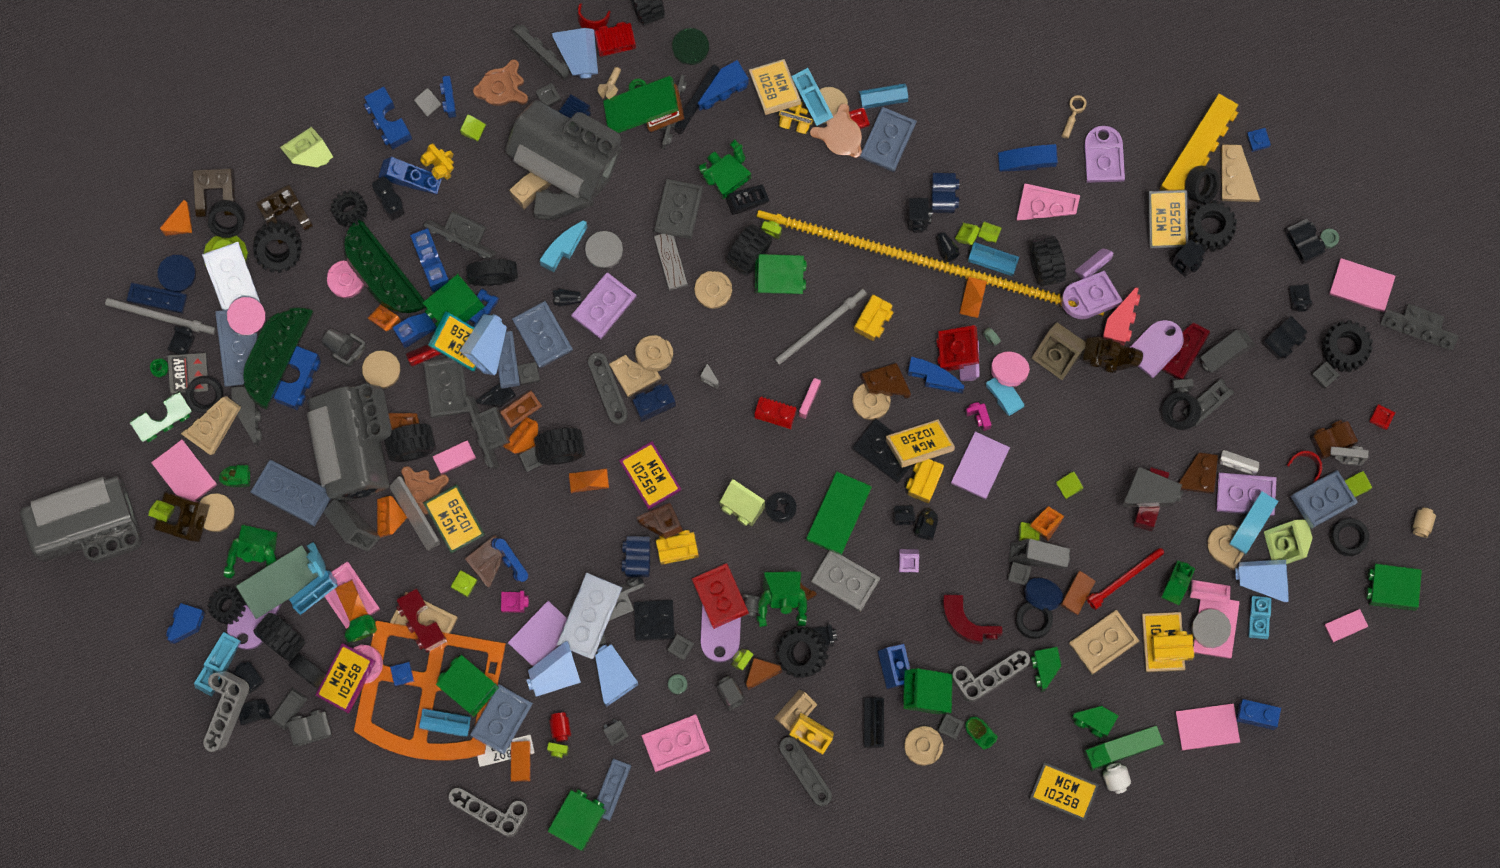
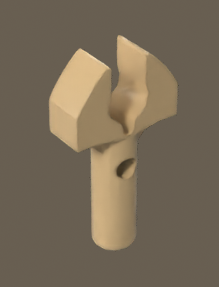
(609, 88)

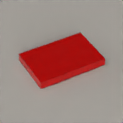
(720, 596)

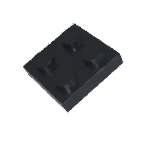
(654, 620)

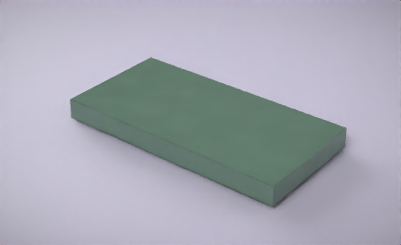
(276, 582)

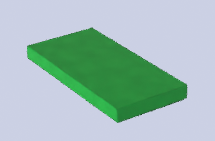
(641, 105)
(839, 513)

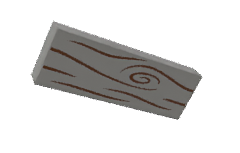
(670, 261)

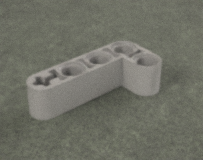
(993, 673)
(222, 711)
(486, 809)

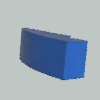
(1028, 158)
(935, 376)

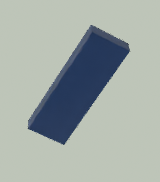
(157, 298)

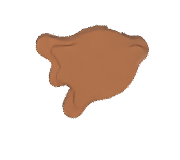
(501, 86)
(841, 133)
(422, 487)

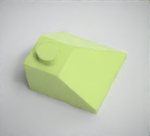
(307, 149)
(1289, 541)

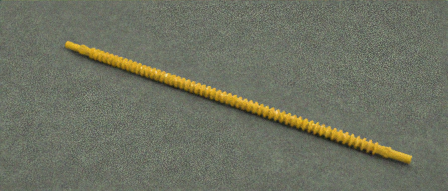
(914, 258)

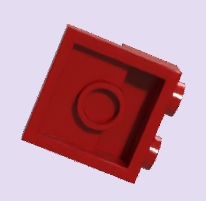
(958, 348)

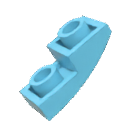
(1006, 396)
(316, 562)
(1259, 617)

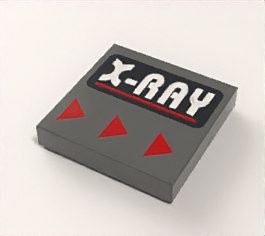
(185, 369)

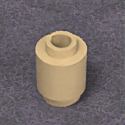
(1424, 522)

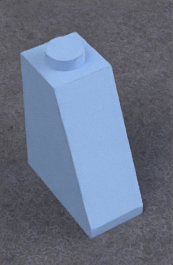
(578, 51)
(485, 344)
(1265, 577)
(553, 671)
(613, 675)

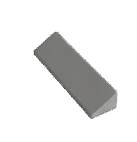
(414, 514)

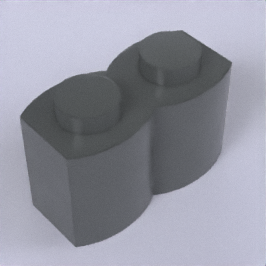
(730, 693)
(309, 729)

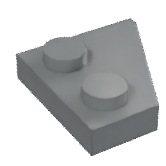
(1347, 456)

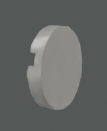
(604, 249)
(1211, 628)

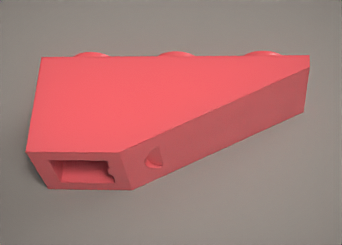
(1119, 321)

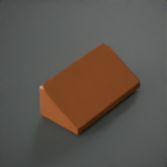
(520, 408)
(1078, 593)

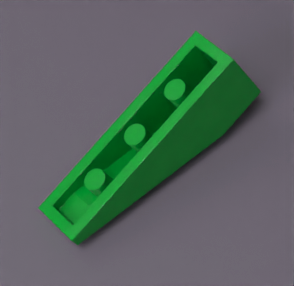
(1123, 748)

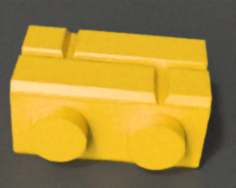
(873, 318)
(925, 480)
(677, 547)
(1172, 647)
(811, 733)

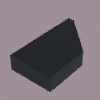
(496, 396)

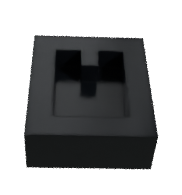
(1300, 298)
(181, 341)
(904, 515)
(828, 634)
(254, 711)

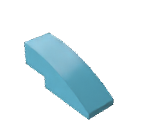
(812, 96)
(563, 246)
(1253, 522)
(217, 661)

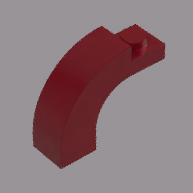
(962, 627)

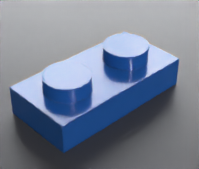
(448, 105)

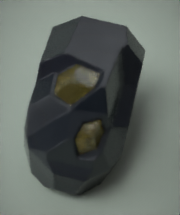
(927, 524)

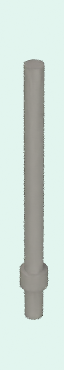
(848, 304)
(195, 325)

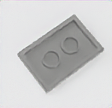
(845, 580)

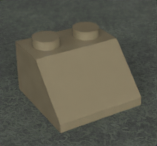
(1059, 351)

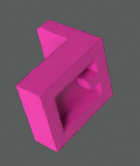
(982, 417)
(514, 602)

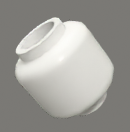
(1116, 778)

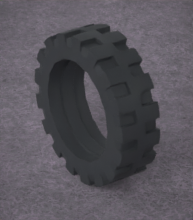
(492, 272)

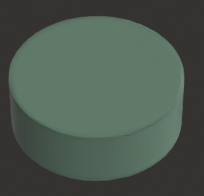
(1330, 238)
(991, 336)
(677, 684)

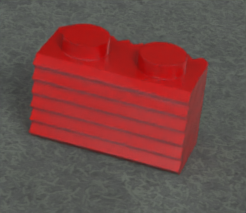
(615, 39)
(775, 412)

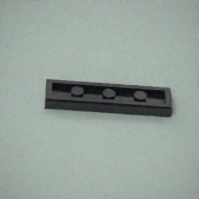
(693, 104)

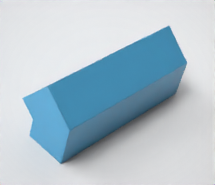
(883, 96)
(993, 259)
(313, 592)
(444, 722)

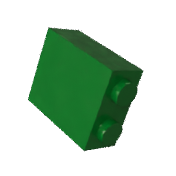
(780, 274)
(453, 298)
(1394, 587)
(467, 685)
(927, 691)
(577, 819)

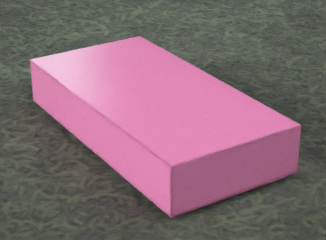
(811, 394)
(454, 457)
(1210, 591)
(1346, 625)

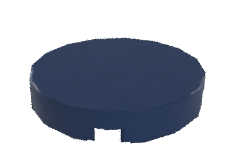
(176, 273)
(1043, 593)

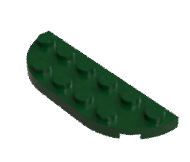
(379, 271)
(273, 353)

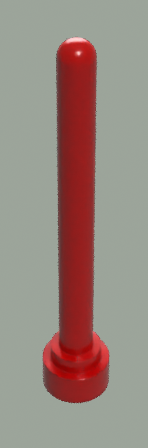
(1096, 599)

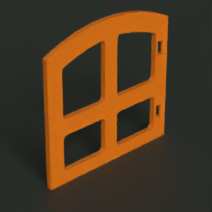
(418, 745)

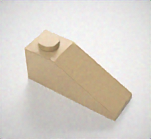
(525, 190)

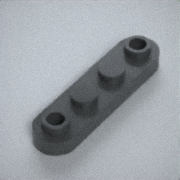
(544, 55)
(607, 388)
(805, 771)

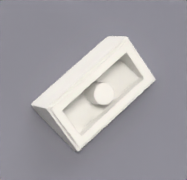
(1239, 462)

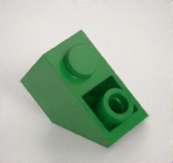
(1178, 582)
(1047, 665)
(1097, 719)

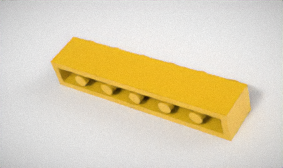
(1202, 142)

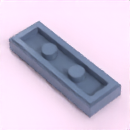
(508, 364)
(613, 786)

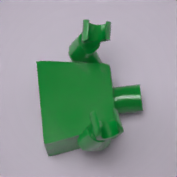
(726, 173)
(252, 545)
(782, 592)

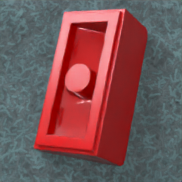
(421, 354)

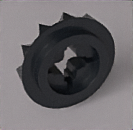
(783, 499)

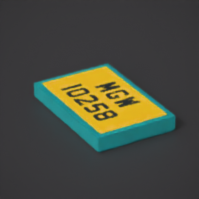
(450, 338)

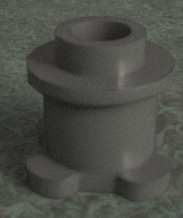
(752, 604)

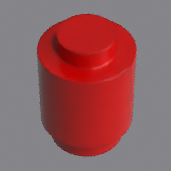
(560, 727)

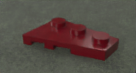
(1194, 339)

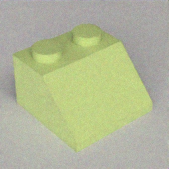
(742, 503)

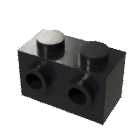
(919, 214)
(1189, 258)

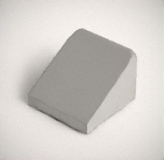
(427, 102)
(709, 378)

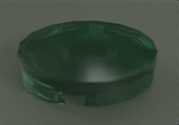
(690, 46)

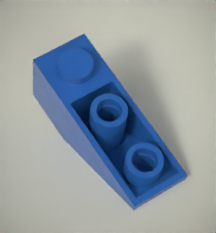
(727, 81)
(409, 175)

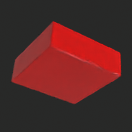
(860, 117)
(1382, 417)

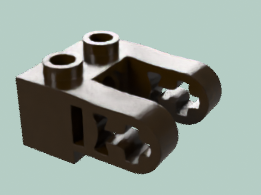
(212, 179)
(280, 203)
(1111, 354)
(190, 521)

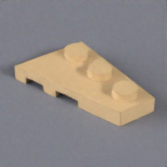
(1236, 176)
(213, 425)

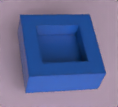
(1258, 139)
(402, 674)

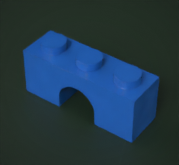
(394, 132)
(429, 259)
(293, 393)

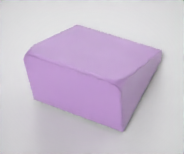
(908, 560)

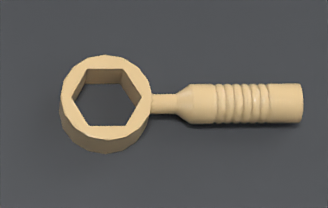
(1071, 120)

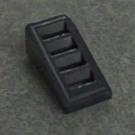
(736, 209)

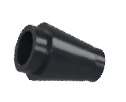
(947, 247)
(566, 297)

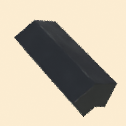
(874, 723)

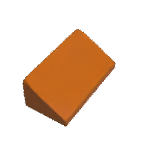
(521, 761)

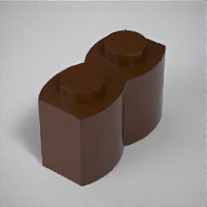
(1339, 435)

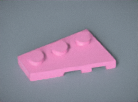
(1046, 203)

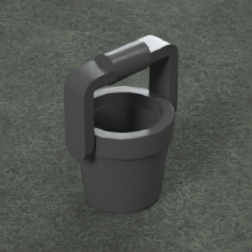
(341, 344)

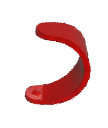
(584, 23)
(1314, 457)

